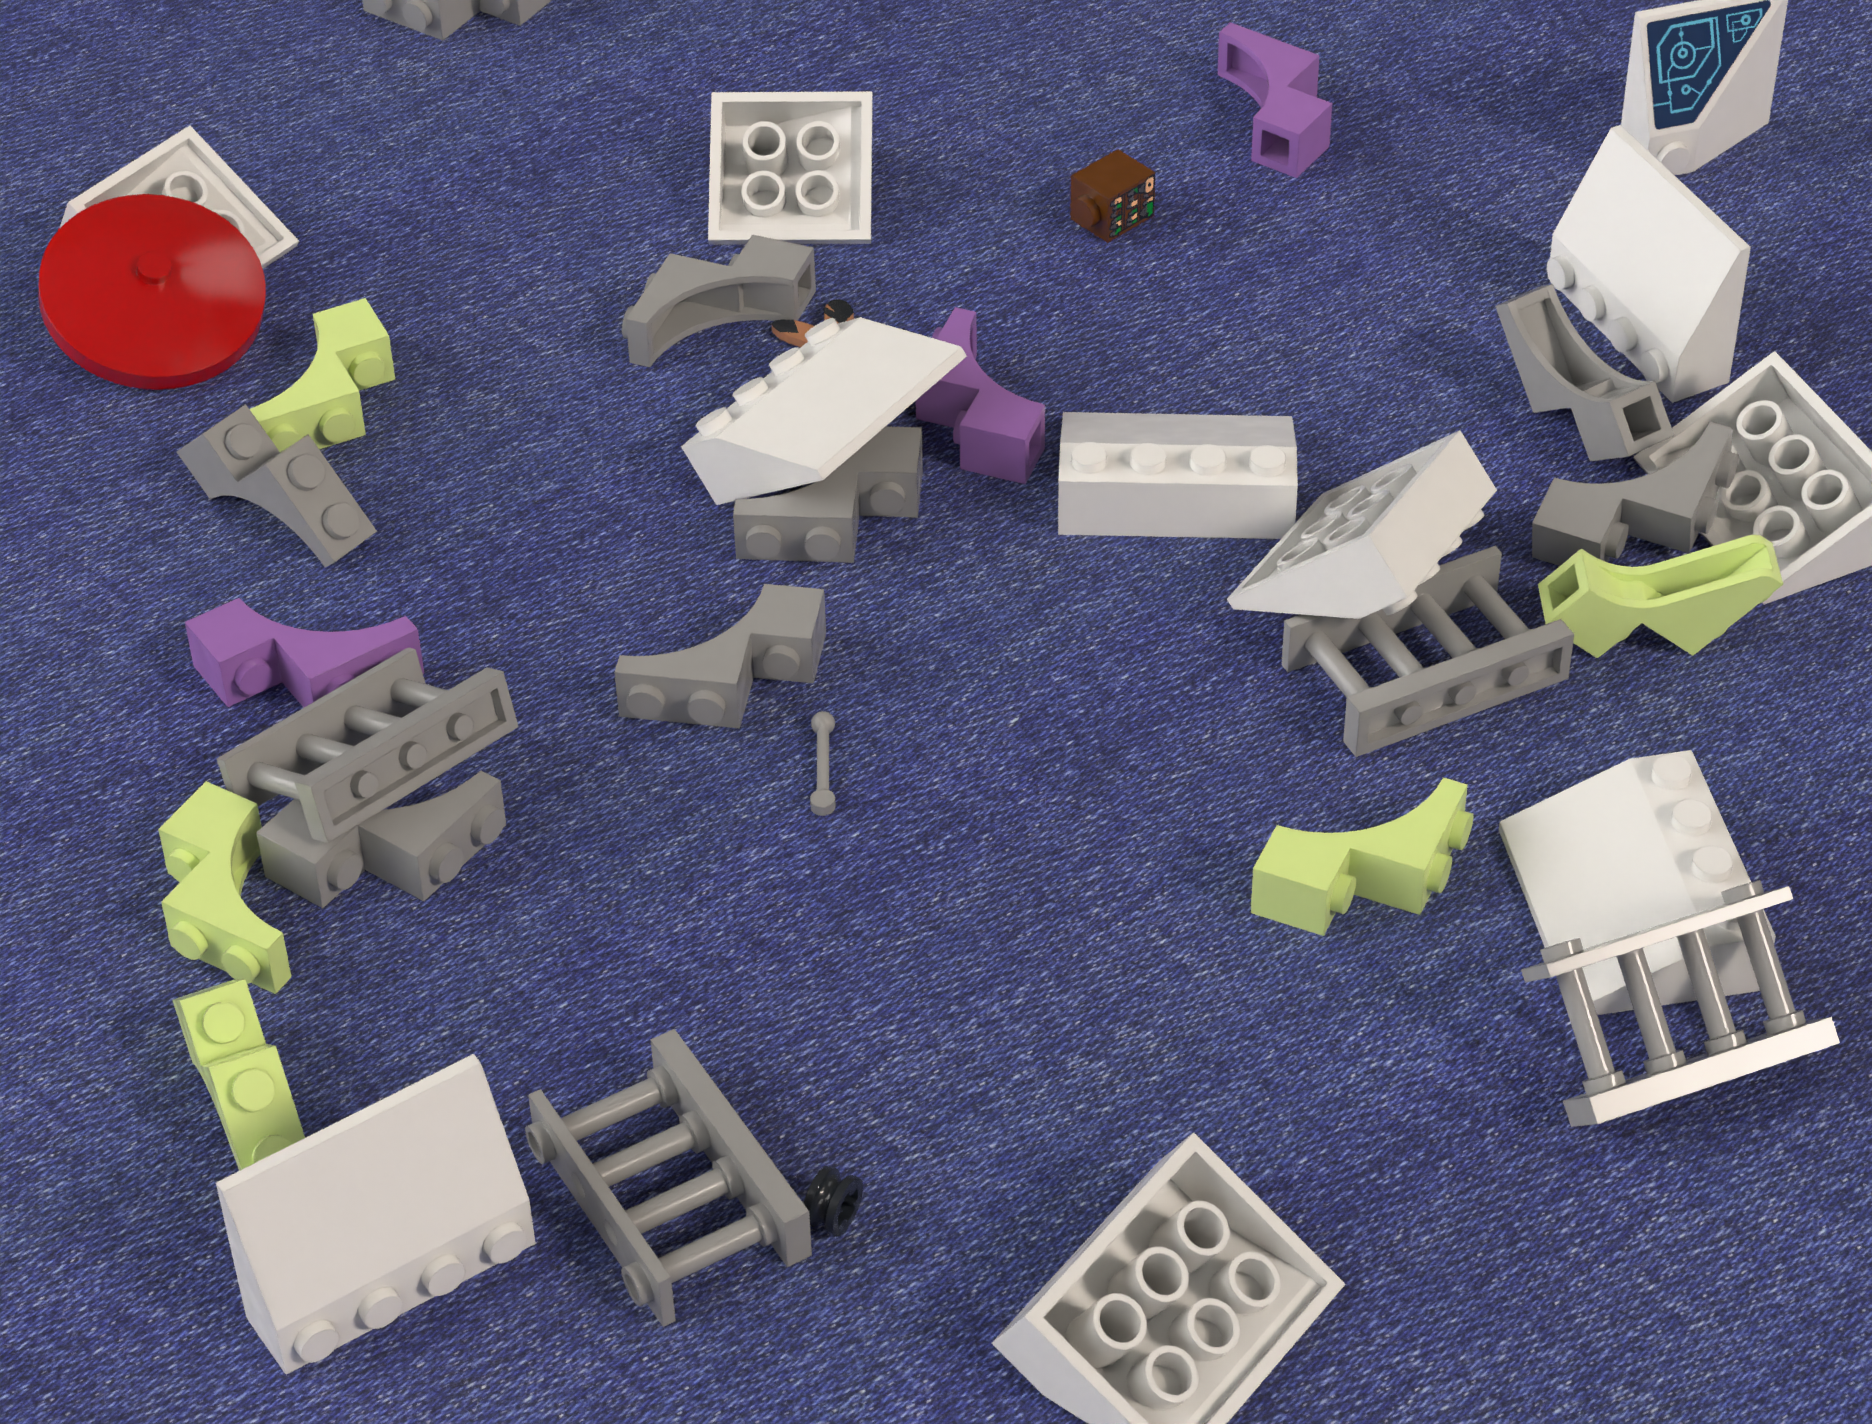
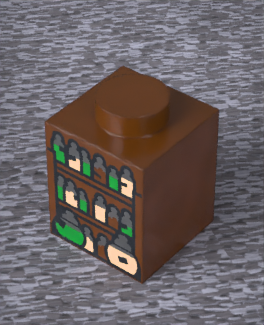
(1112, 195)

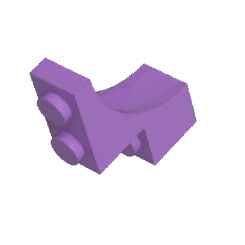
(1283, 80)
(994, 427)
(248, 653)

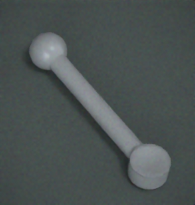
(822, 800)

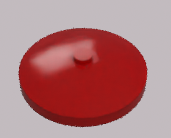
(151, 291)

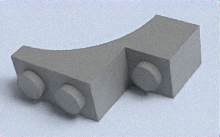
(444, 17)
(689, 294)
(1560, 371)
(291, 484)
(1658, 507)
(823, 518)
(713, 680)
(406, 845)

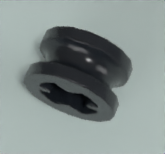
(833, 1200)

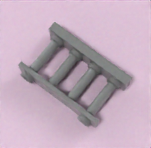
(1442, 692)
(370, 743)
(1667, 1069)
(707, 1125)

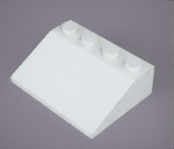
(1652, 268)
(815, 407)
(1177, 475)
(1797, 476)
(1373, 537)
(1626, 858)
(375, 1215)
(1171, 1301)

